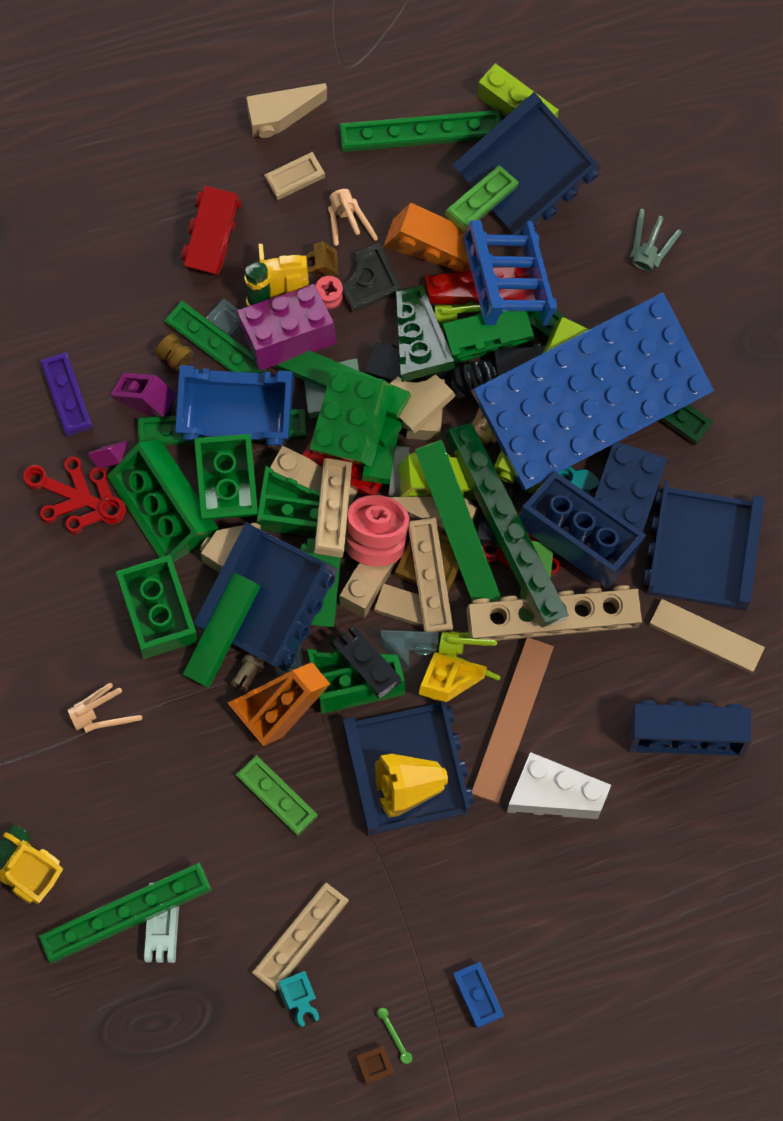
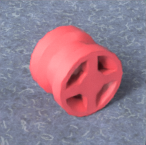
(330, 298)

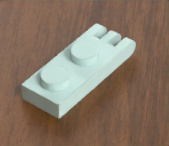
(162, 936)

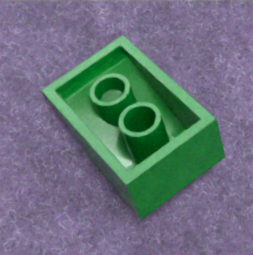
(226, 476)

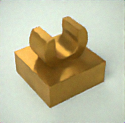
(325, 260)

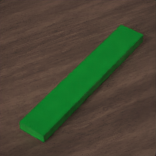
(417, 130)
(318, 368)
(165, 429)
(457, 522)
(125, 913)

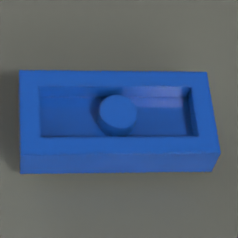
(478, 995)

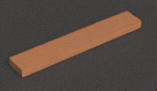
(512, 721)

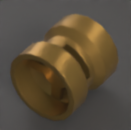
(174, 352)

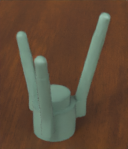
(646, 256)

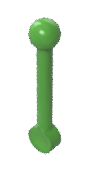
(406, 1057)

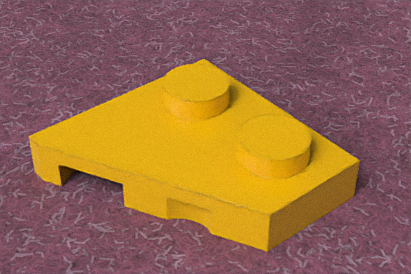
(449, 677)

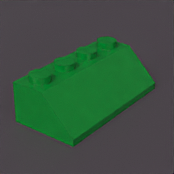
(161, 500)

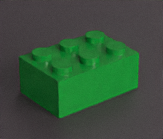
(351, 417)
(156, 607)

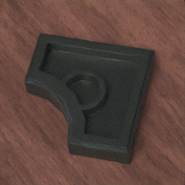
(372, 279)

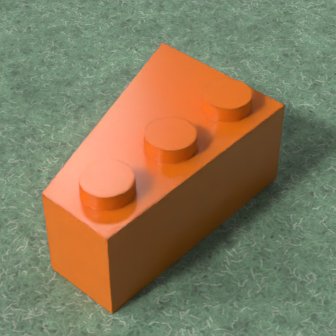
(428, 238)
(280, 703)

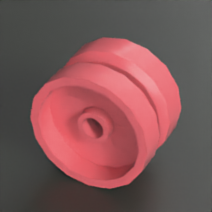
(376, 530)

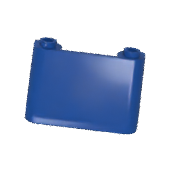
(234, 404)

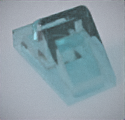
(402, 641)

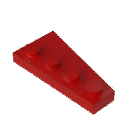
(460, 286)

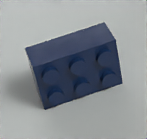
(630, 483)

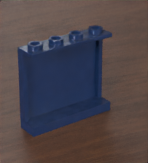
(539, 156)
(704, 548)
(286, 602)
(410, 733)

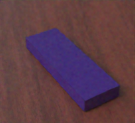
(66, 394)

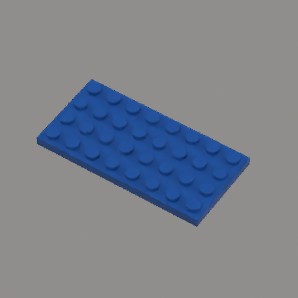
(592, 391)

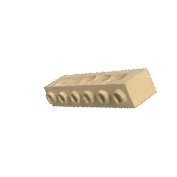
(624, 599)

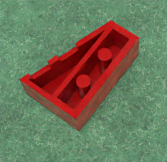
(210, 230)

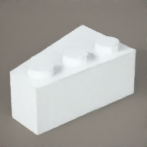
(557, 790)

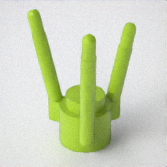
(448, 313)
(453, 644)

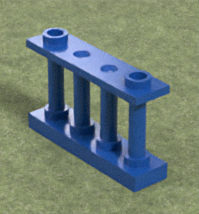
(488, 283)

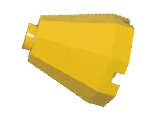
(407, 782)

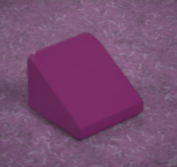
(109, 454)

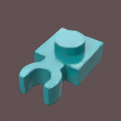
(297, 993)

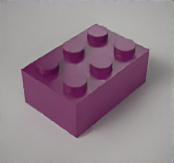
(286, 326)

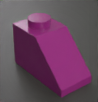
(144, 394)

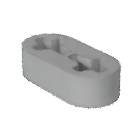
(400, 454)

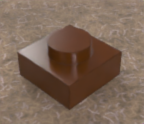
(375, 1065)

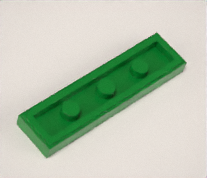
(211, 340)
(221, 630)

